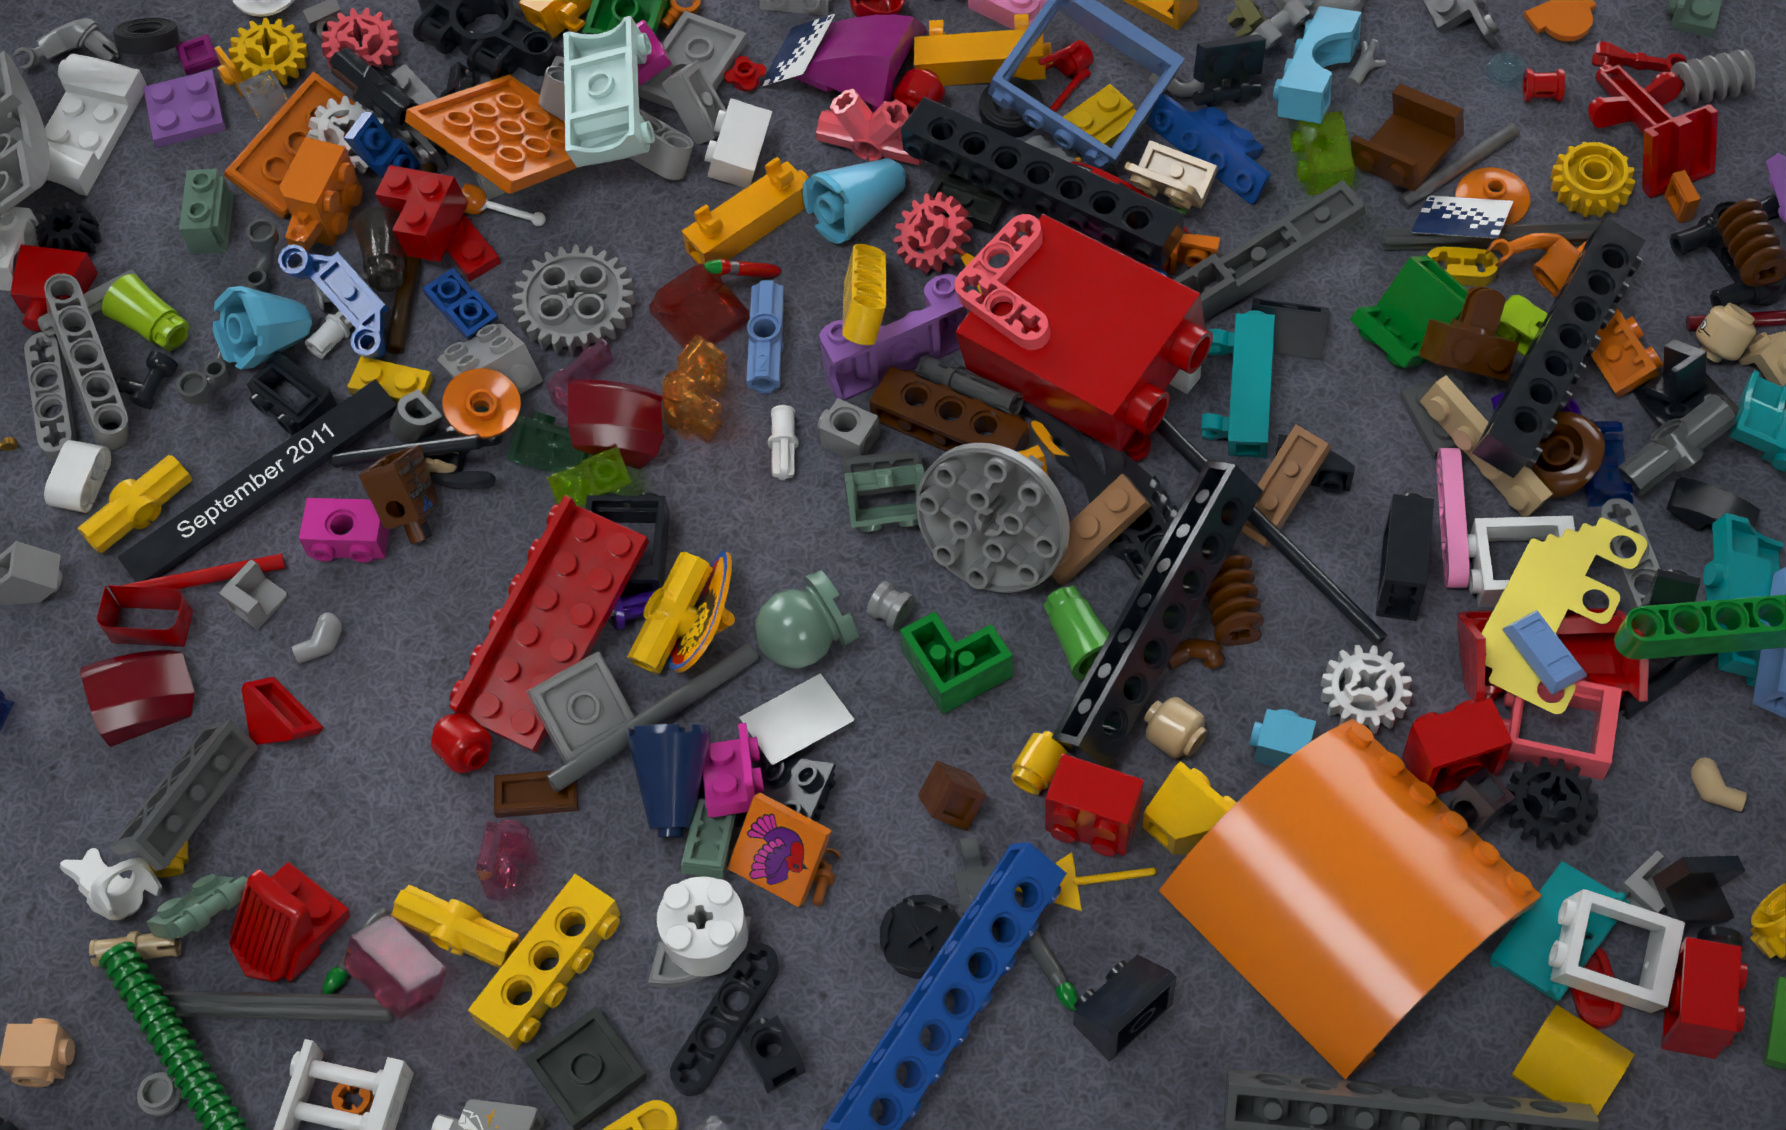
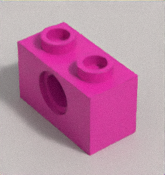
(329, 517)

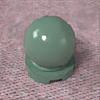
(801, 624)

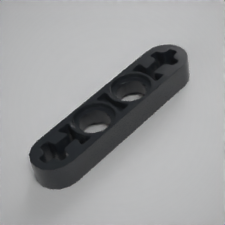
(730, 1021)

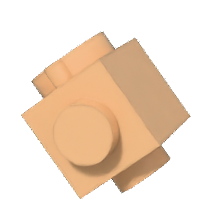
(36, 1052)

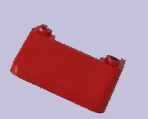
(1585, 639)

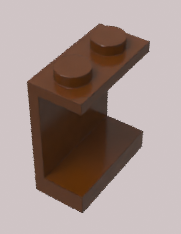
(1411, 139)

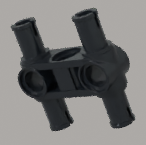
(1707, 235)

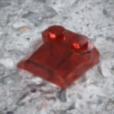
(698, 305)

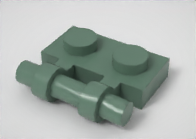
(195, 909)

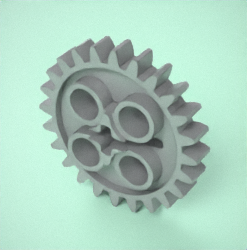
(573, 299)

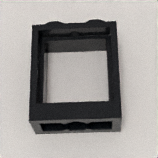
(638, 509)
(1405, 557)

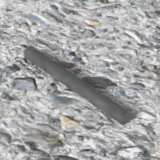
(1459, 165)

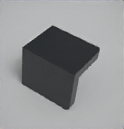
(1682, 373)

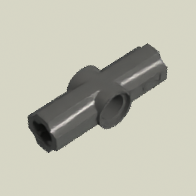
(1677, 444)

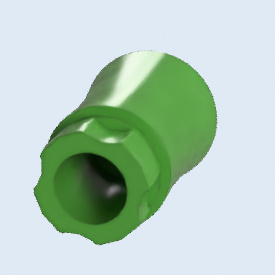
(1076, 628)

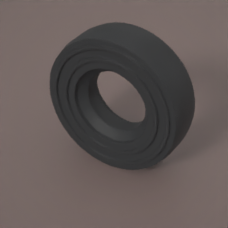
(146, 36)
(1011, 125)

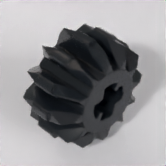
(69, 229)

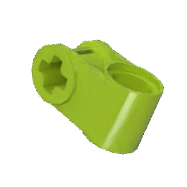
(1520, 322)

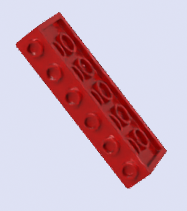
(548, 619)

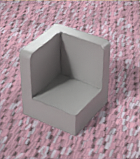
(252, 595)
(1641, 888)

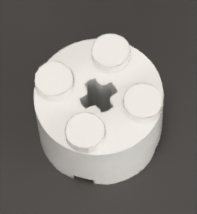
(697, 903)

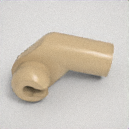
(1712, 787)

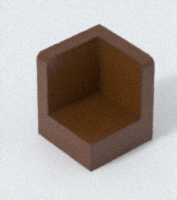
(951, 795)

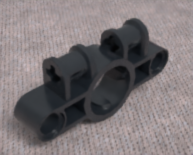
(495, 53)

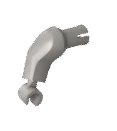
(71, 36)

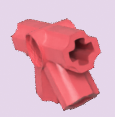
(866, 133)

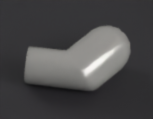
(322, 641)

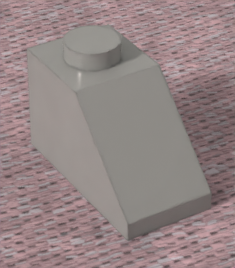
(28, 574)

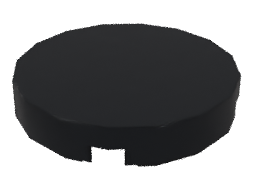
(916, 933)

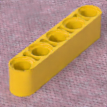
(864, 294)

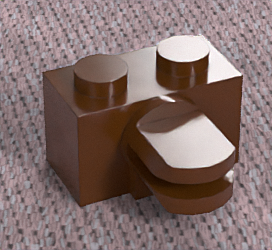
(1472, 340)

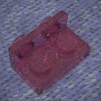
(500, 847)

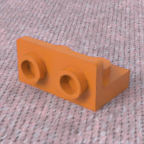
(1623, 356)

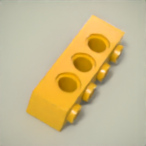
(575, 904)

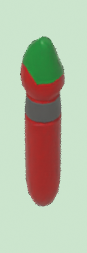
(742, 268)

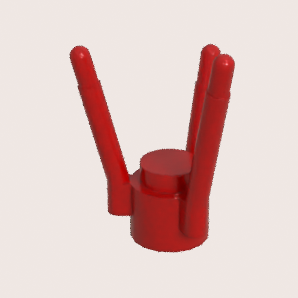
(1070, 61)

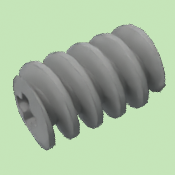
(1716, 76)

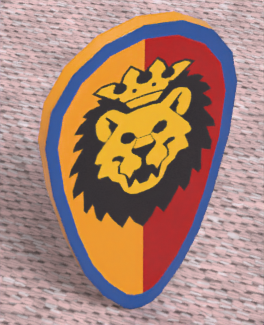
(710, 618)

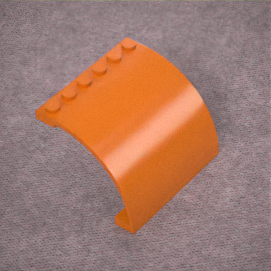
(1345, 892)

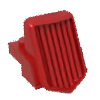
(282, 924)

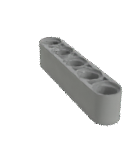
(666, 156)
(84, 345)

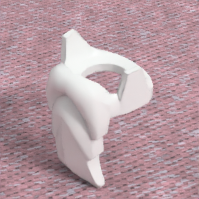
(104, 887)

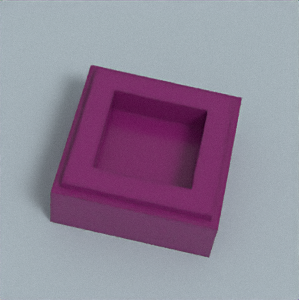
(197, 54)

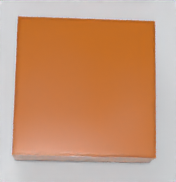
(1682, 197)

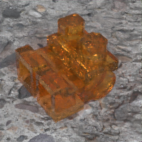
(688, 390)

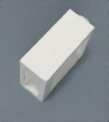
(1504, 529)
(1659, 959)

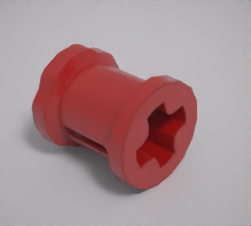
(1543, 85)

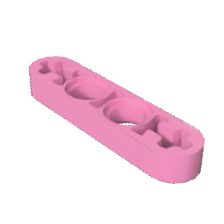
(1452, 518)

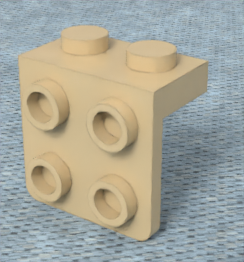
(1173, 174)

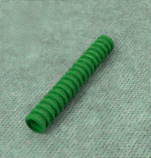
(170, 1039)

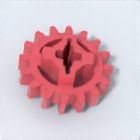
(377, 37)
(933, 232)

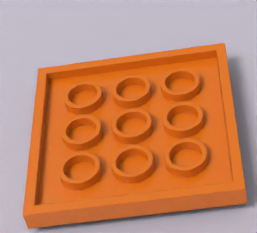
(497, 132)

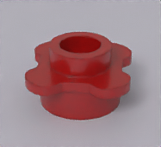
(745, 81)

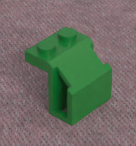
(1403, 313)

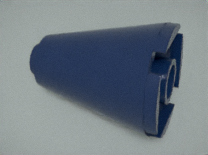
(669, 773)

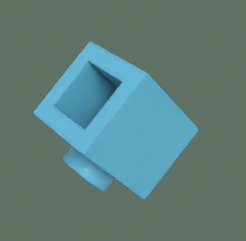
(1280, 736)

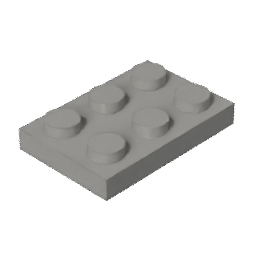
(691, 40)

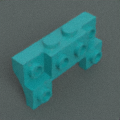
(1763, 419)
(1740, 569)

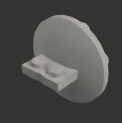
(993, 517)

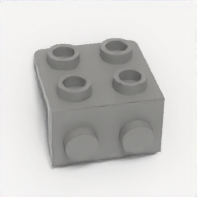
(493, 349)

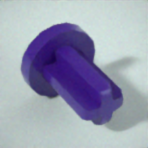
(629, 608)

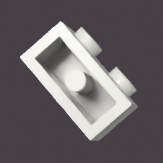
(738, 144)

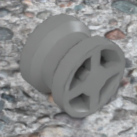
(890, 605)

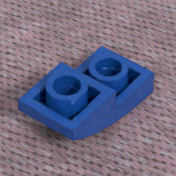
(377, 147)
(459, 303)

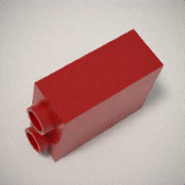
(1111, 343)

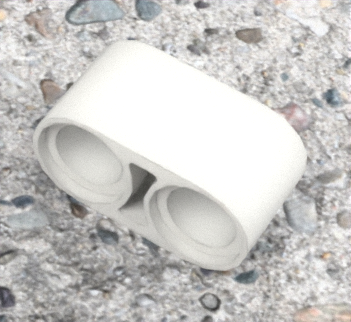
(77, 476)

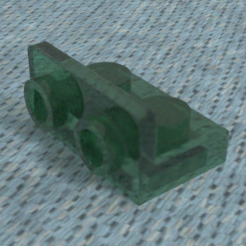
(543, 444)

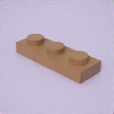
(1288, 478)
(1100, 525)

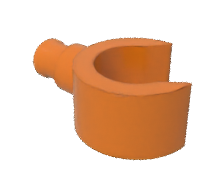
(675, 12)

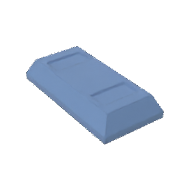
(1544, 652)

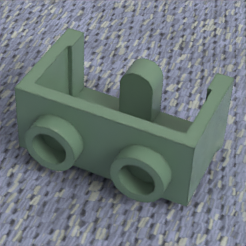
(206, 212)
(874, 517)

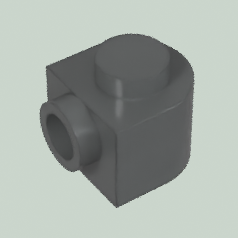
(414, 418)

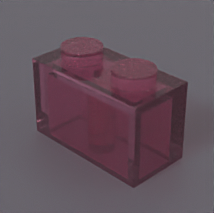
(394, 966)

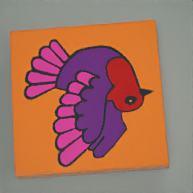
(779, 849)

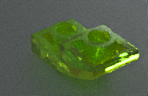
(594, 476)

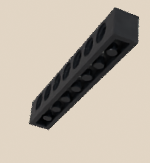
(1042, 182)
(1558, 349)
(1157, 614)

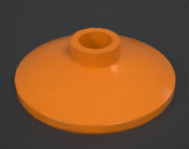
(1510, 187)
(485, 389)

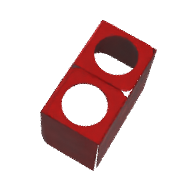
(144, 599)

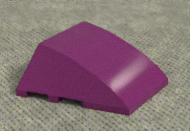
(863, 55)

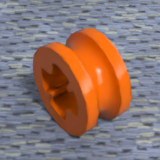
(339, 1104)

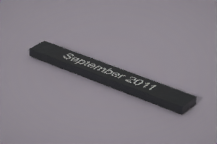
(258, 483)

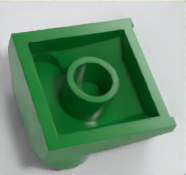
(607, 14)

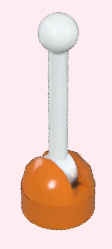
(479, 202)

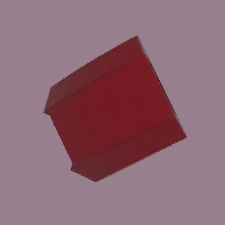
(615, 415)
(137, 693)

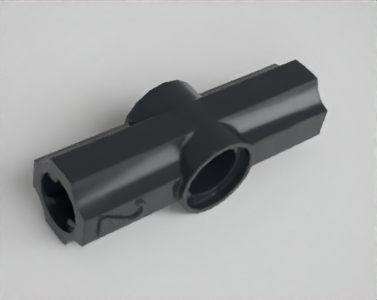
(372, 87)

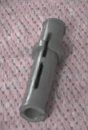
(970, 385)

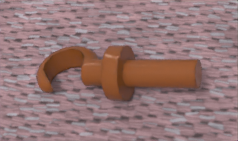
(824, 877)

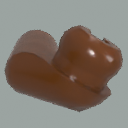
(1196, 648)

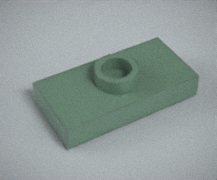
(708, 843)

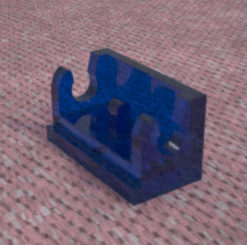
(1607, 482)

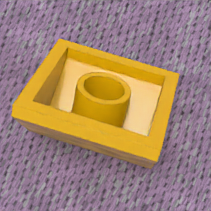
(1572, 1061)

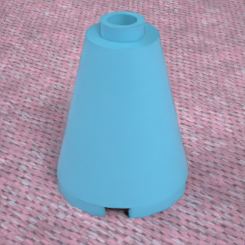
(851, 196)

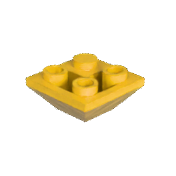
(1184, 810)

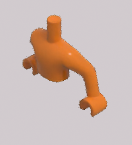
(1552, 267)

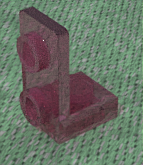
(587, 366)

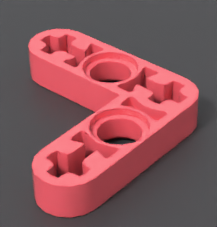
(993, 280)

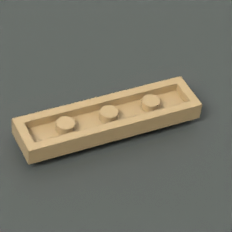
(1465, 426)

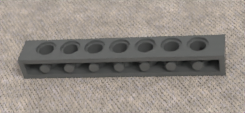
(1317, 1103)

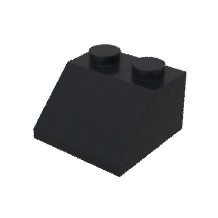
(1124, 1005)

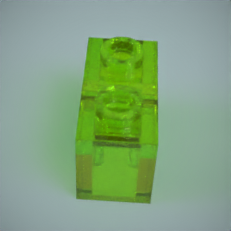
(1323, 153)

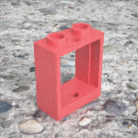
(1588, 696)

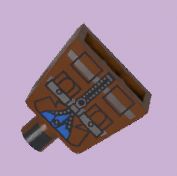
(402, 491)

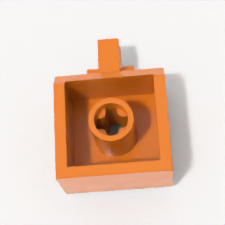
(319, 193)

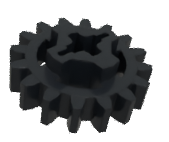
(1569, 804)

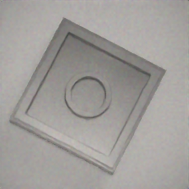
(580, 705)

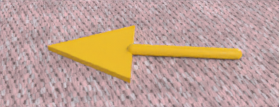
(1069, 892)

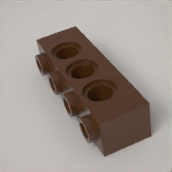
(927, 422)

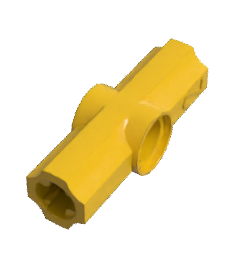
(135, 504)
(670, 612)
(455, 926)

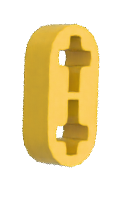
(1462, 262)

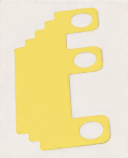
(1551, 581)

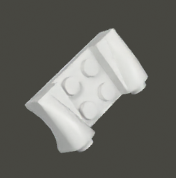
(89, 118)

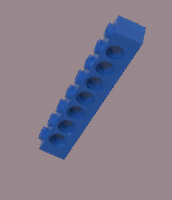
(877, 1080)

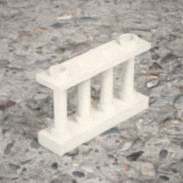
(387, 1085)

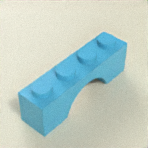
(1306, 85)

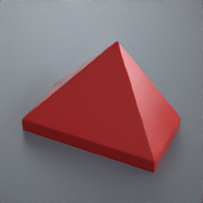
(275, 713)

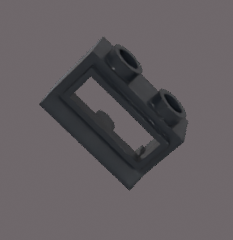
(287, 415)

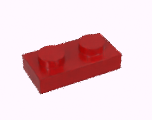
(471, 251)

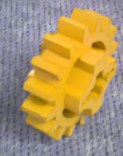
(284, 45)

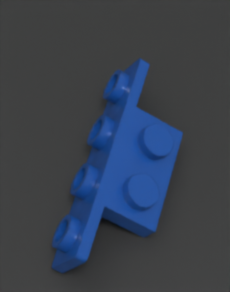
(1214, 139)

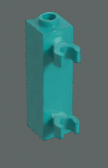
(1250, 385)

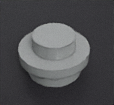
(158, 1095)

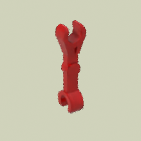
(1610, 54)

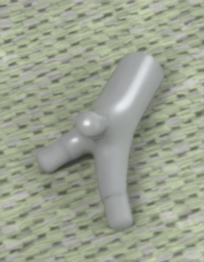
(1365, 63)

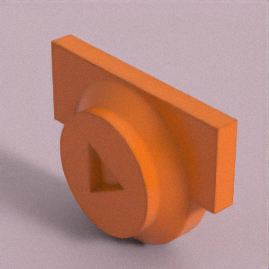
(1562, 18)

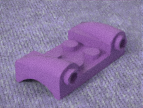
(931, 331)

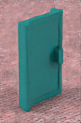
(1529, 942)

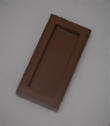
(531, 795)

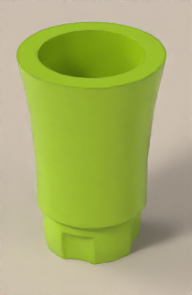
(141, 310)

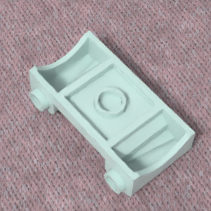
(603, 95)

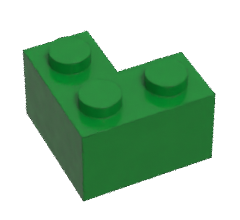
(953, 669)

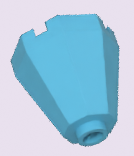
(257, 325)

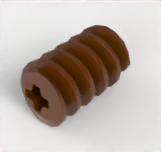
(1752, 243)
(1234, 604)

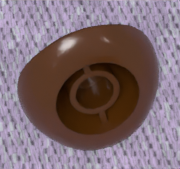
(1570, 454)

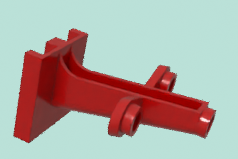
(1669, 142)

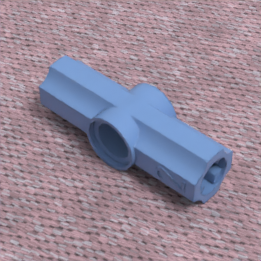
(766, 352)

